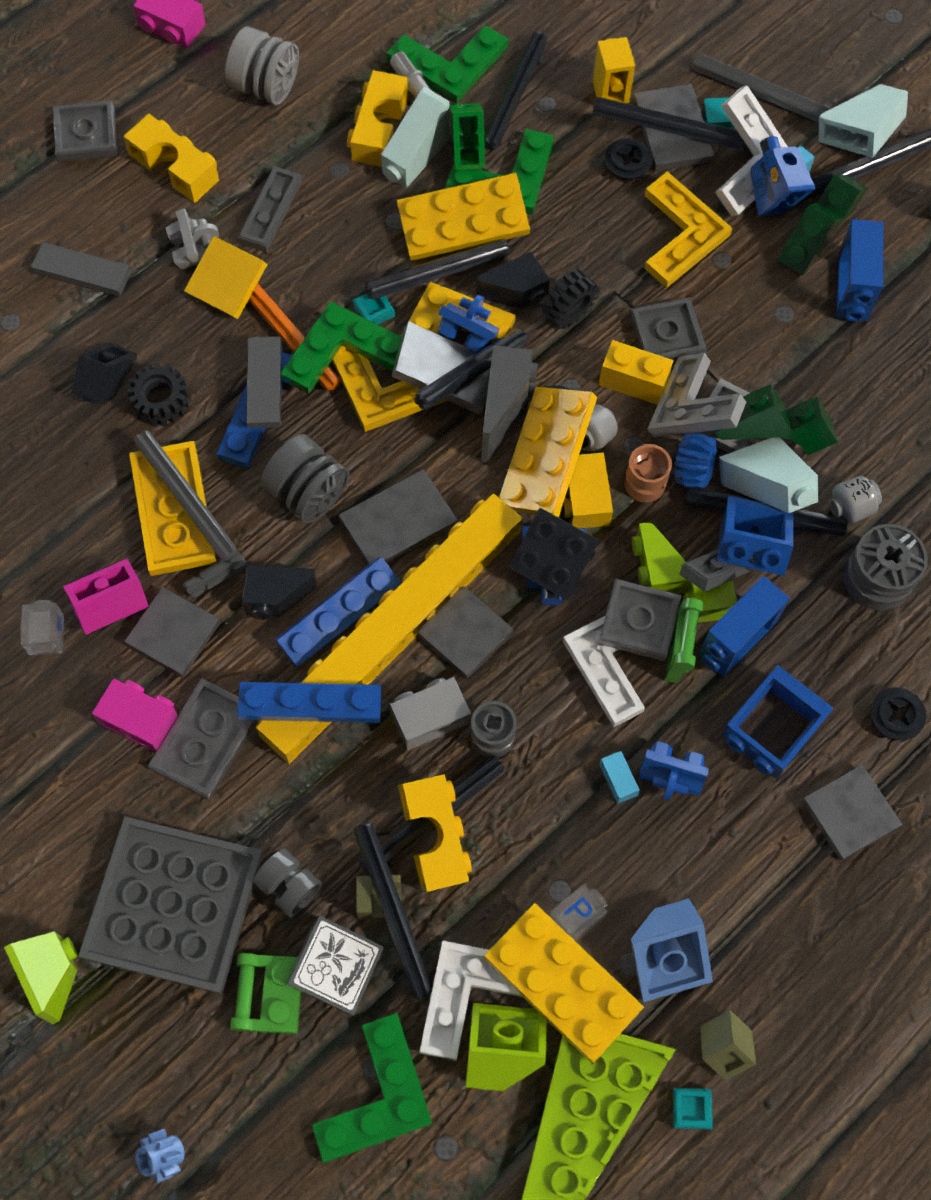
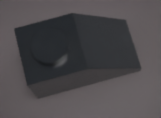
(515, 283)
(102, 372)
(275, 589)

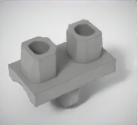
(195, 236)

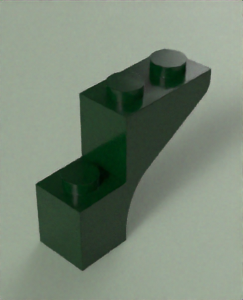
(821, 222)
(768, 418)

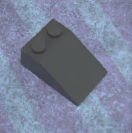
(509, 387)

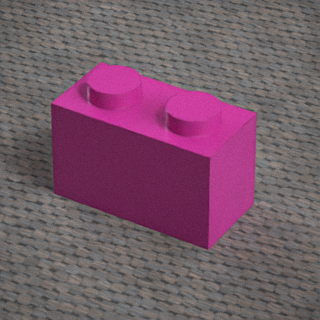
(172, 19)
(106, 596)
(135, 714)

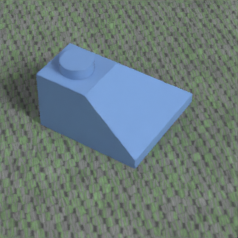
(671, 951)

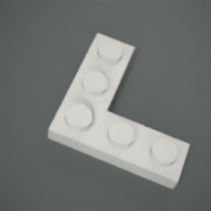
(753, 127)
(603, 673)
(456, 973)

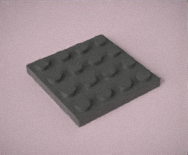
(171, 905)

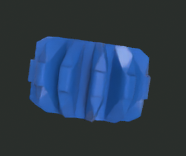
(695, 460)

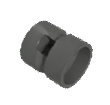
(493, 729)
(288, 883)

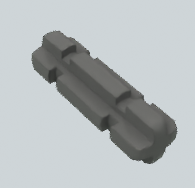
(214, 575)

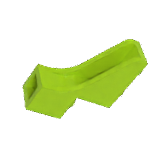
(662, 568)

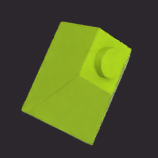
(45, 972)
(504, 1046)

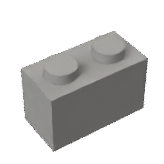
(430, 712)

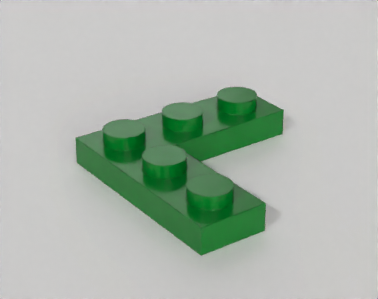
(454, 77)
(529, 167)
(331, 331)
(396, 1115)

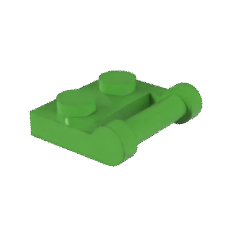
(681, 646)
(279, 1001)

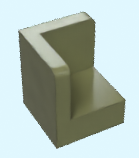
(367, 900)
(727, 1045)

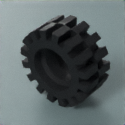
(570, 299)
(153, 379)

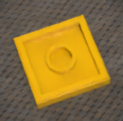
(225, 277)

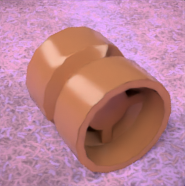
(647, 473)

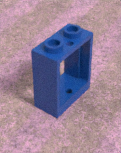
(860, 270)
(768, 542)
(743, 626)
(794, 695)

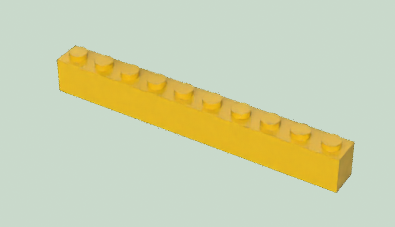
(402, 614)

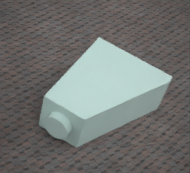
(865, 120)
(417, 138)
(770, 475)

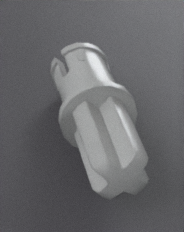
(405, 68)

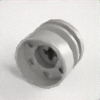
(261, 65)

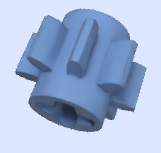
(160, 1155)

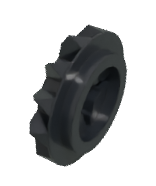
(620, 151)
(898, 699)

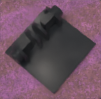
(554, 553)

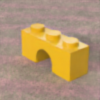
(382, 98)
(155, 142)
(445, 862)

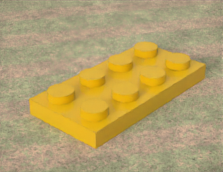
(463, 216)
(547, 450)
(168, 532)
(563, 983)

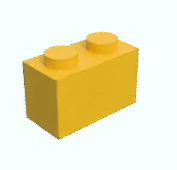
(614, 69)
(635, 372)
(588, 494)

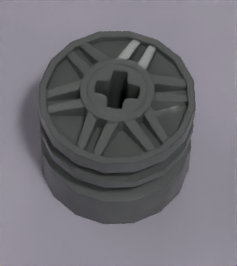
(304, 478)
(885, 567)

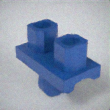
(455, 317)
(673, 773)

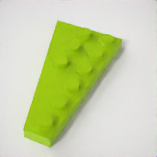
(589, 1114)

